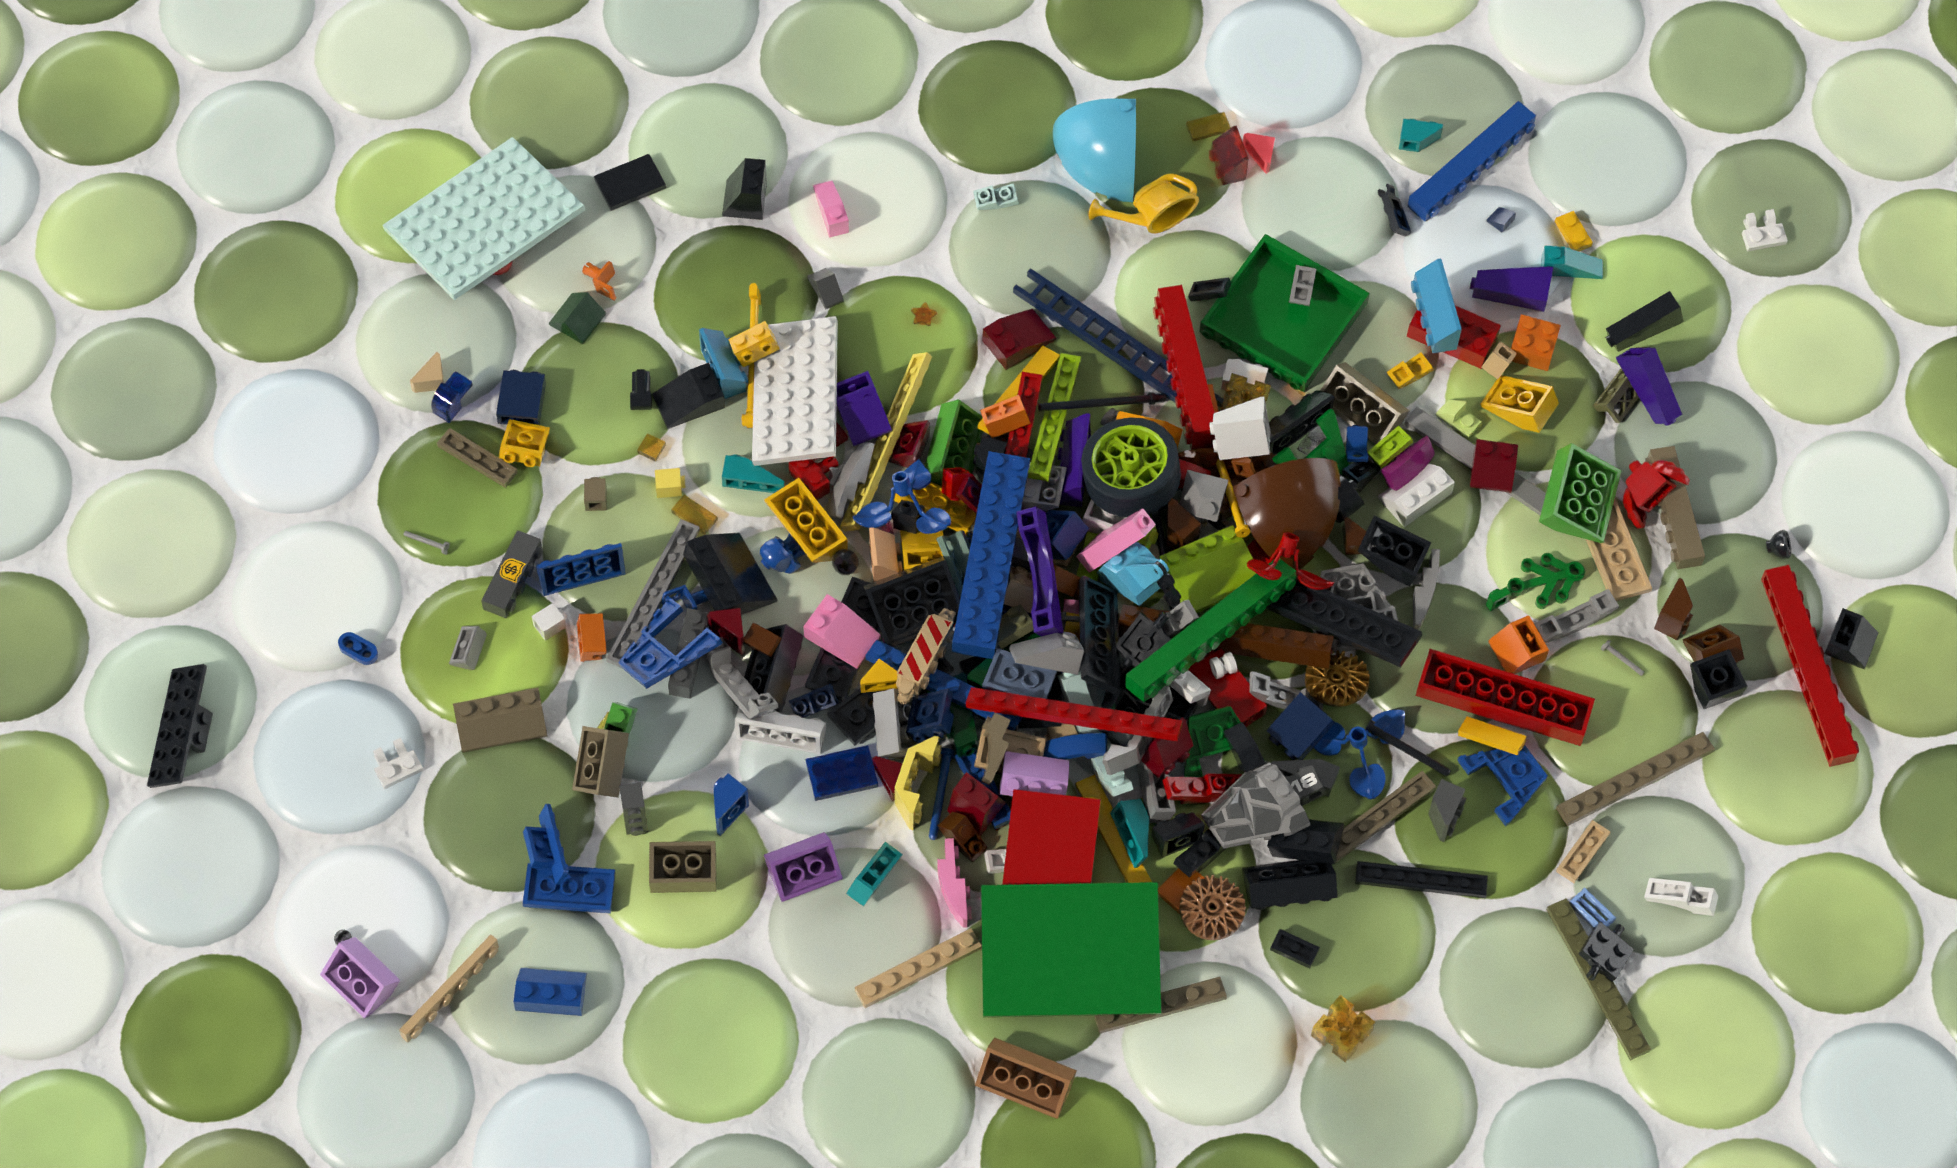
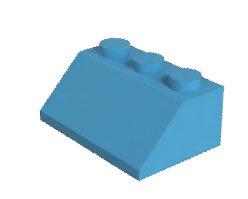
(724, 364)

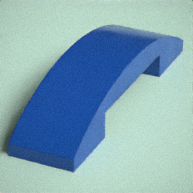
(1074, 746)

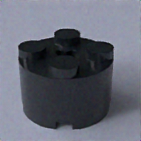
(1349, 499)

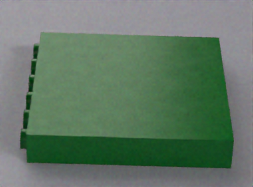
(1277, 334)

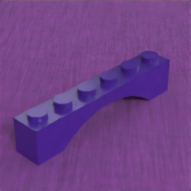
(1046, 606)

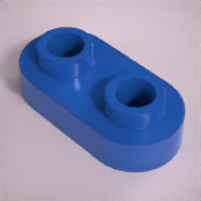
(359, 648)

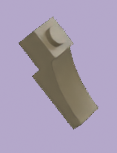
(995, 729)

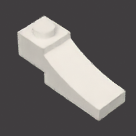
(1682, 895)

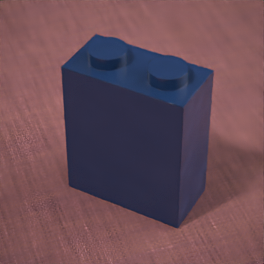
(521, 397)
(1300, 727)

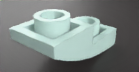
(991, 198)

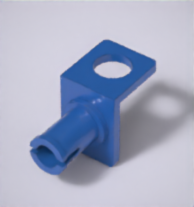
(1356, 443)
(689, 600)

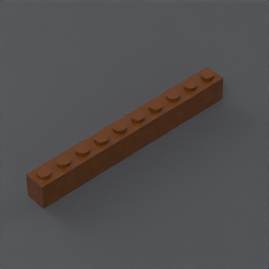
(1257, 640)

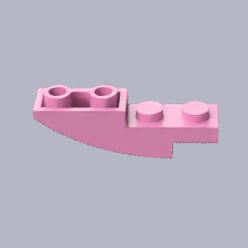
(952, 886)

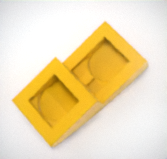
(1411, 371)

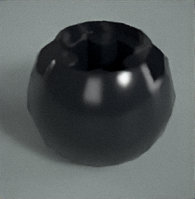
(850, 557)

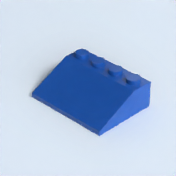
(581, 569)

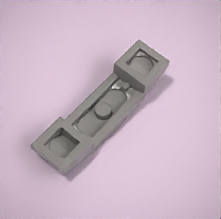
(1578, 617)
(1275, 693)

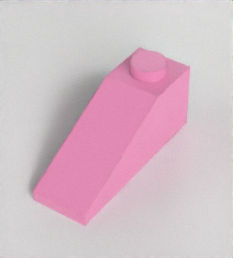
(831, 209)

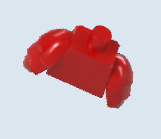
(1649, 486)

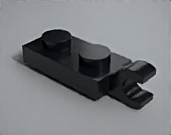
(1394, 211)

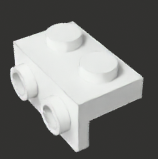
(1191, 688)

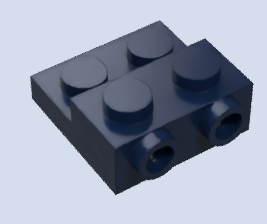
(930, 715)

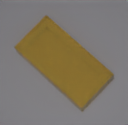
(1208, 126)
(694, 513)

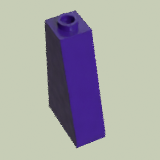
(1514, 286)
(1651, 383)

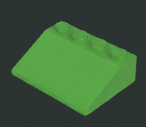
(1580, 494)

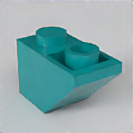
(1418, 134)

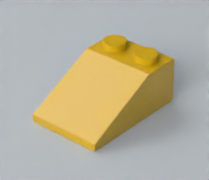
(1521, 402)

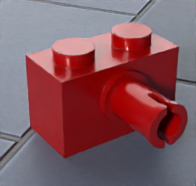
(813, 475)

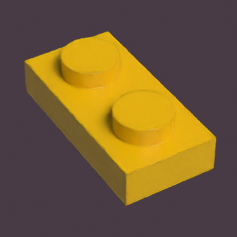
(1573, 231)

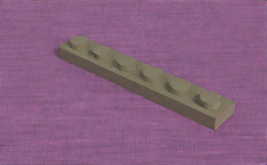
(1384, 813)
(1171, 1002)

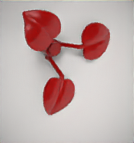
(1286, 548)

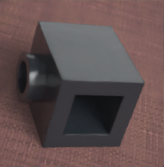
(905, 516)

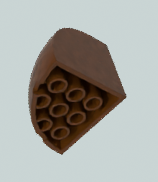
(1293, 499)

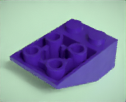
(861, 409)

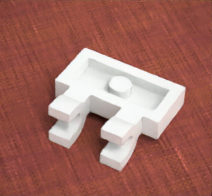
(1765, 236)
(399, 768)

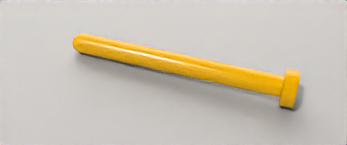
(1242, 530)

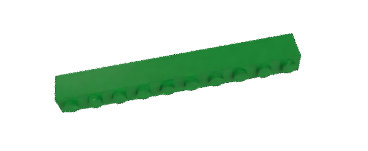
(1208, 632)

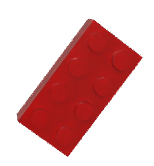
(1475, 340)

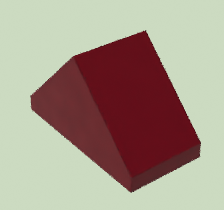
(888, 773)

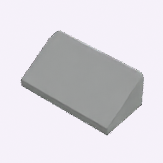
(468, 647)

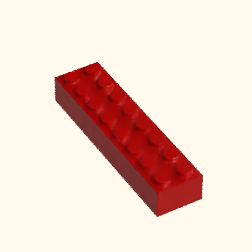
(1185, 365)
(1505, 697)

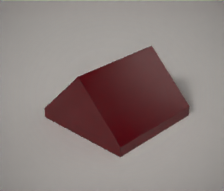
(910, 443)
(729, 627)

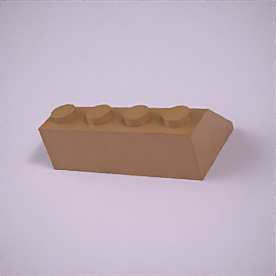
(1025, 1077)

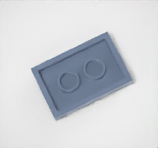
(1017, 678)

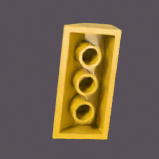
(807, 521)

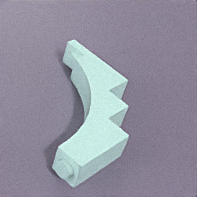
(1076, 691)

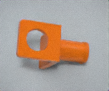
(601, 278)

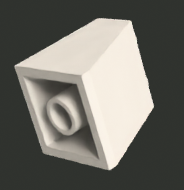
(1242, 430)

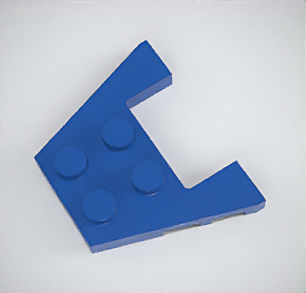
(1517, 774)

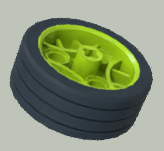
(1137, 444)

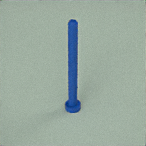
(947, 755)

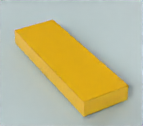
(1492, 735)

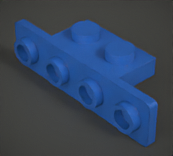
(545, 846)

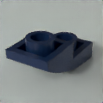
(814, 701)

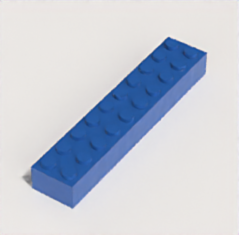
(990, 555)

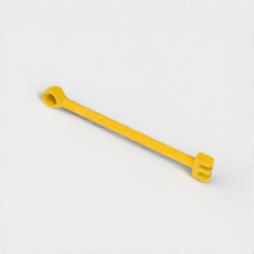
(755, 297)

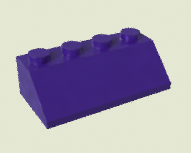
(1074, 439)

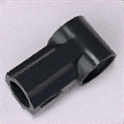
(641, 395)

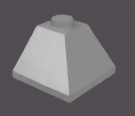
(1203, 495)

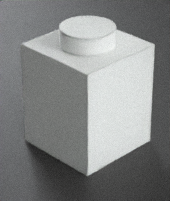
(549, 621)

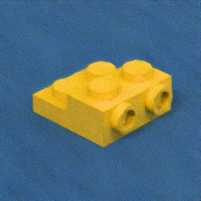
(524, 443)

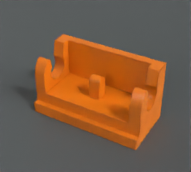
(1005, 416)
(591, 637)

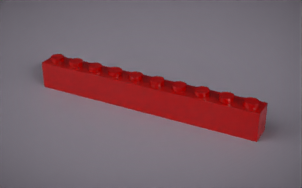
(1810, 666)

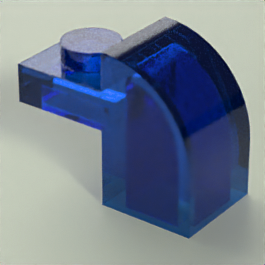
(447, 397)

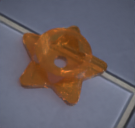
(923, 320)

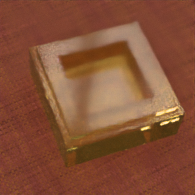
(651, 447)

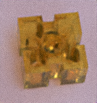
(1240, 391)
(1342, 1016)

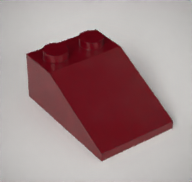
(1016, 337)

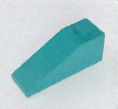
(1571, 263)
(742, 474)
(1133, 827)
(874, 874)

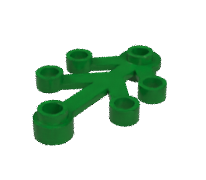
(1549, 578)

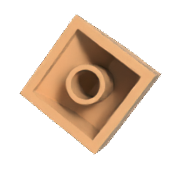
(883, 554)

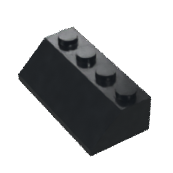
(1298, 420)
(775, 672)
(1289, 883)

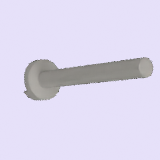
(444, 547)
(1621, 657)

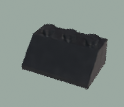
(1314, 843)

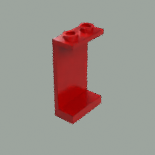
(1229, 690)

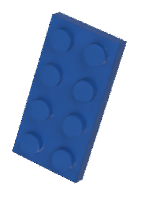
(580, 890)

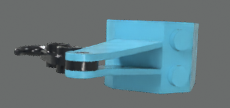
(1139, 575)

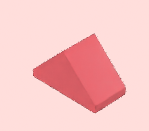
(1260, 149)

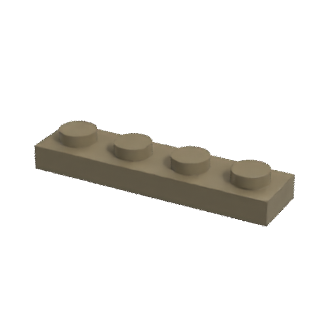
(477, 457)

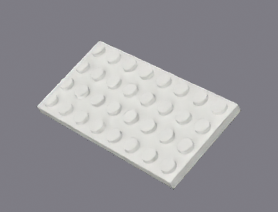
(796, 394)

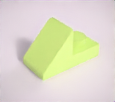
(1456, 416)

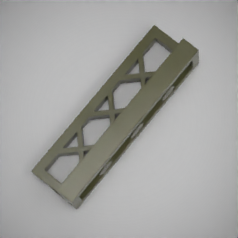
(1615, 393)

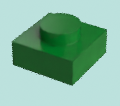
(1498, 598)

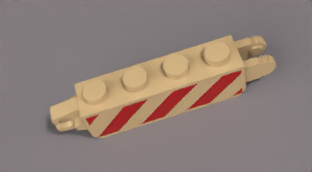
(924, 654)

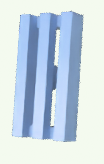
(1582, 912)

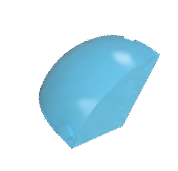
(1099, 146)

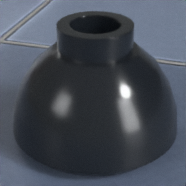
(1780, 544)

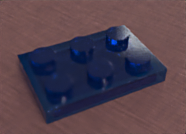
(841, 773)

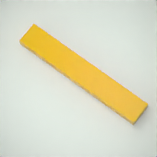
(1040, 364)
(1091, 788)

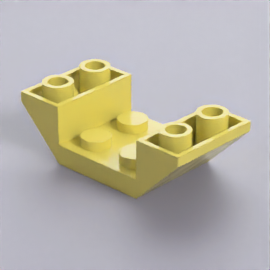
(923, 757)

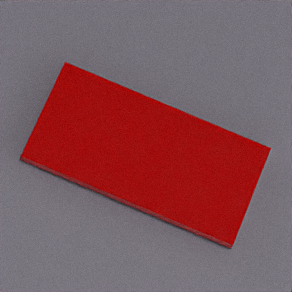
(1050, 839)

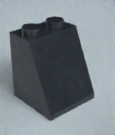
(746, 190)

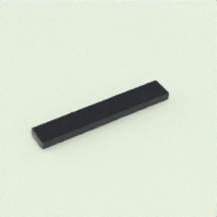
(1421, 879)

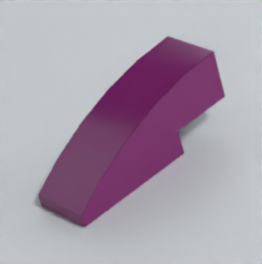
(1408, 464)

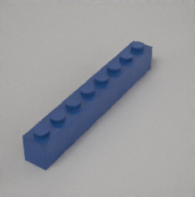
(1471, 161)

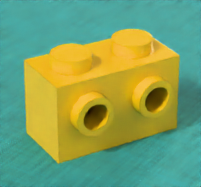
(754, 344)

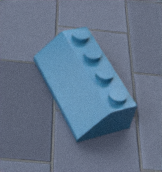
(1436, 307)

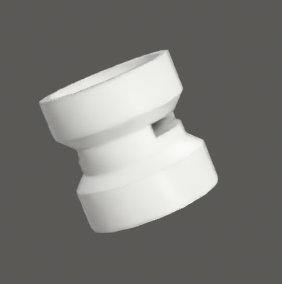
(1223, 665)

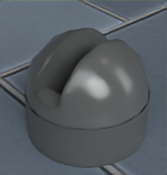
(339, 933)

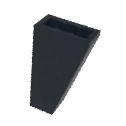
(1645, 322)

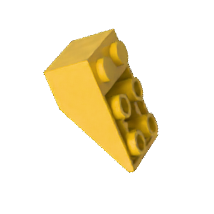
(919, 548)

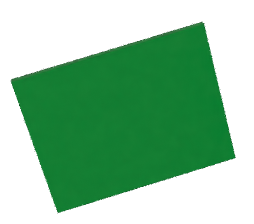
(1070, 949)

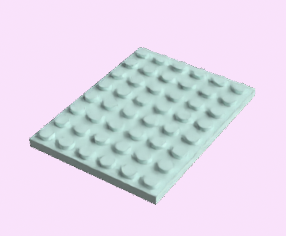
(483, 218)

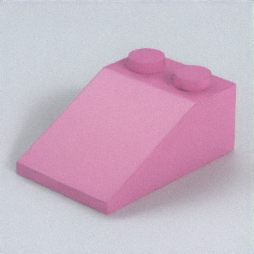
(840, 631)

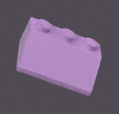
(1033, 774)
(359, 976)

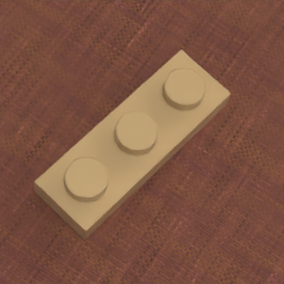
(1583, 851)

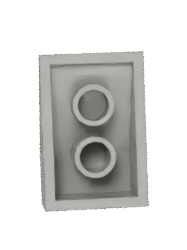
(1051, 652)

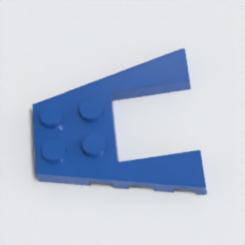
(651, 661)

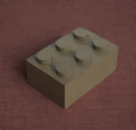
(682, 866)

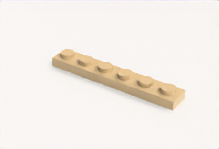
(918, 968)
(445, 993)

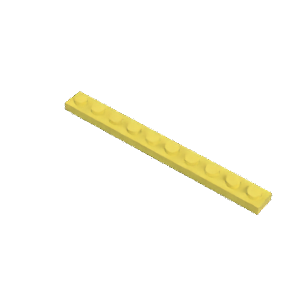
(885, 443)

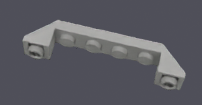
(736, 685)
(1121, 757)

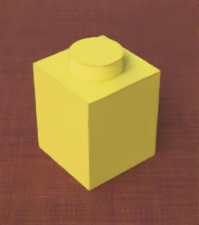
(669, 482)

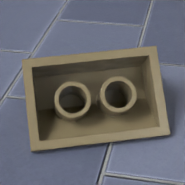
(600, 761)

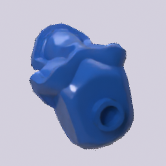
(781, 554)

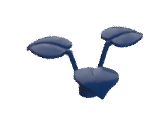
(914, 477)
(1364, 780)

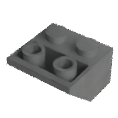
(1446, 808)

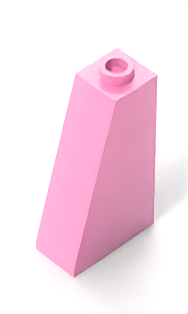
(1115, 539)

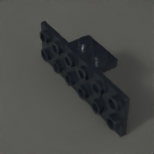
(182, 726)

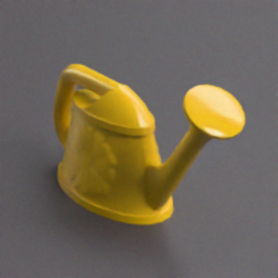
(1158, 203)

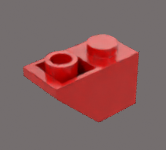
(952, 480)

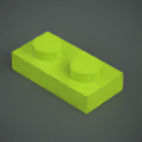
(1390, 447)

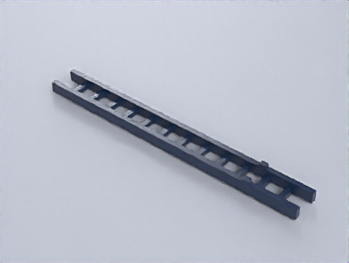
(1097, 343)

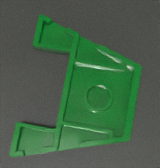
(1330, 448)
(1208, 736)

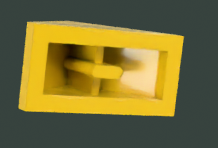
(879, 678)

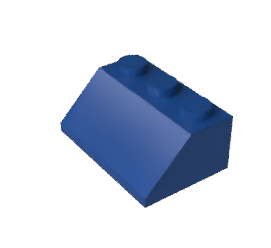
(550, 991)

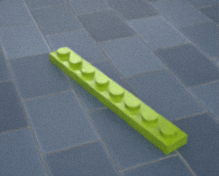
(1053, 421)

